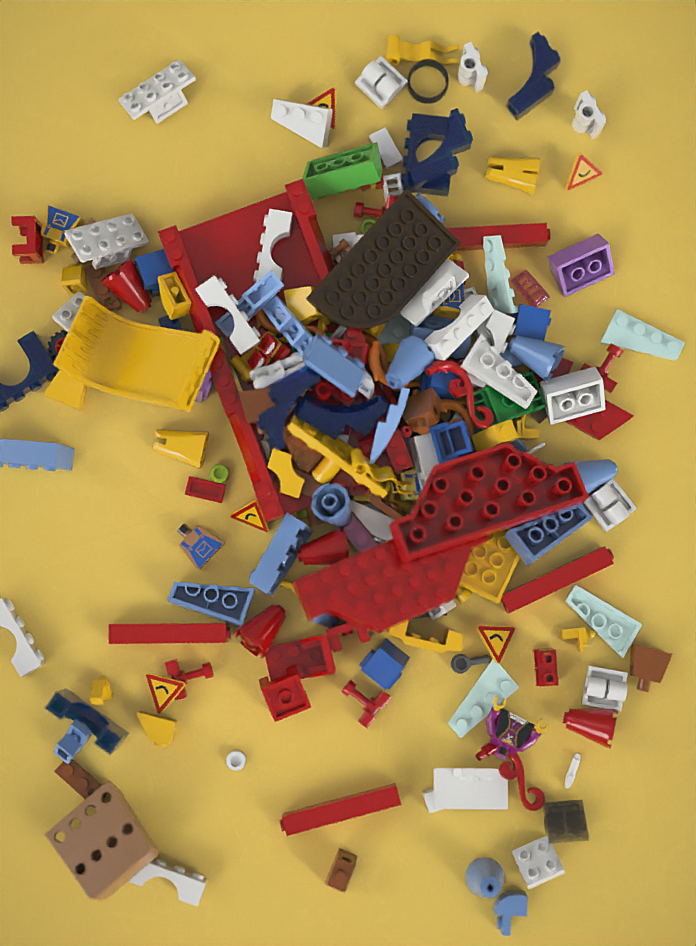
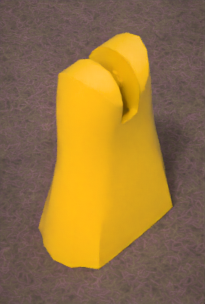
(515, 172)
(183, 445)

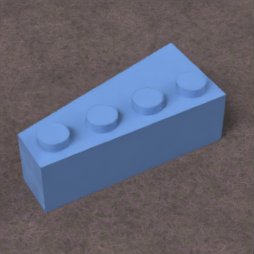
(541, 535)

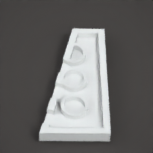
(492, 369)

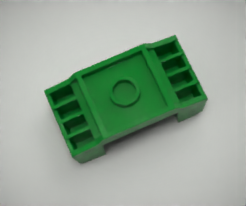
(503, 407)

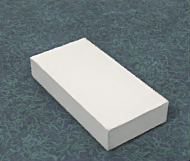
(388, 151)

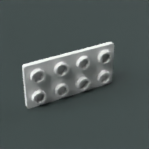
(159, 94)
(107, 240)
(434, 292)
(469, 789)

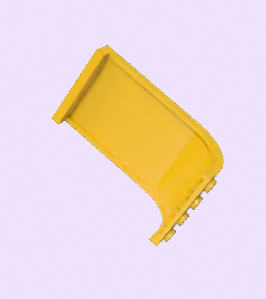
(135, 358)

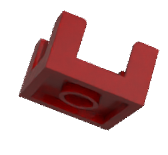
(33, 250)
(345, 629)
(285, 695)

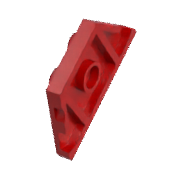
(602, 422)

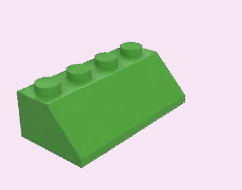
(343, 171)

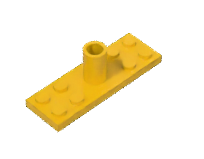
(336, 456)

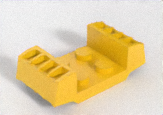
(451, 641)

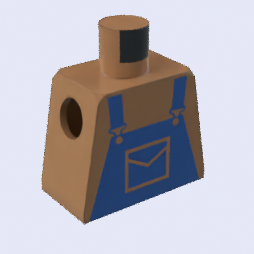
(199, 544)

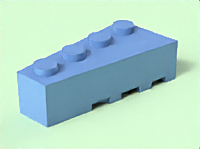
(36, 455)
(280, 554)
(215, 601)

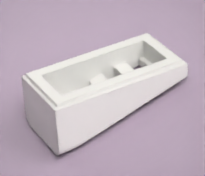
(399, 184)

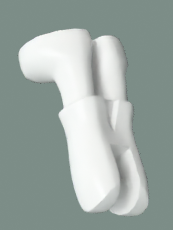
(272, 373)

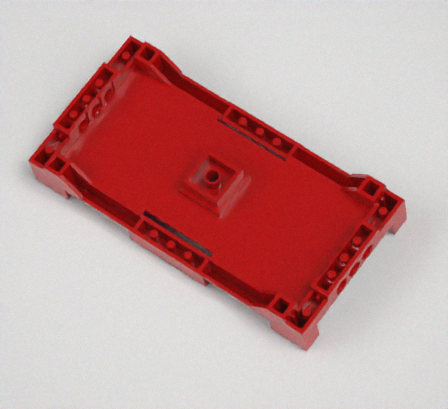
(229, 251)

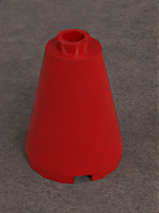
(128, 286)
(325, 549)
(261, 630)
(592, 724)

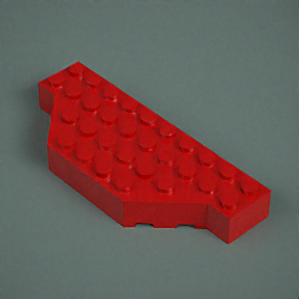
(484, 496)
(381, 590)

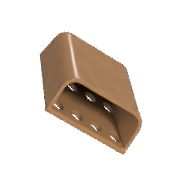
(105, 847)

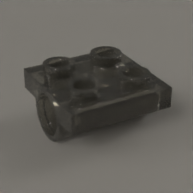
(565, 821)

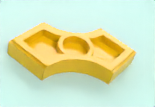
(290, 481)

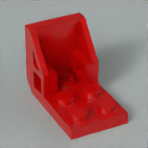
(309, 655)

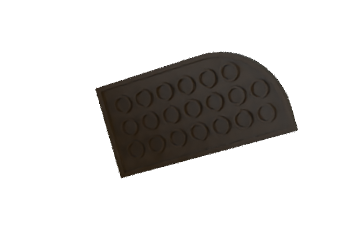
(385, 266)

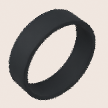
(430, 63)

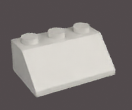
(573, 395)

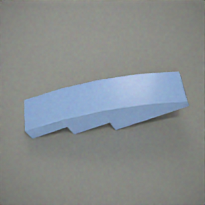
(252, 301)
(288, 324)
(385, 430)

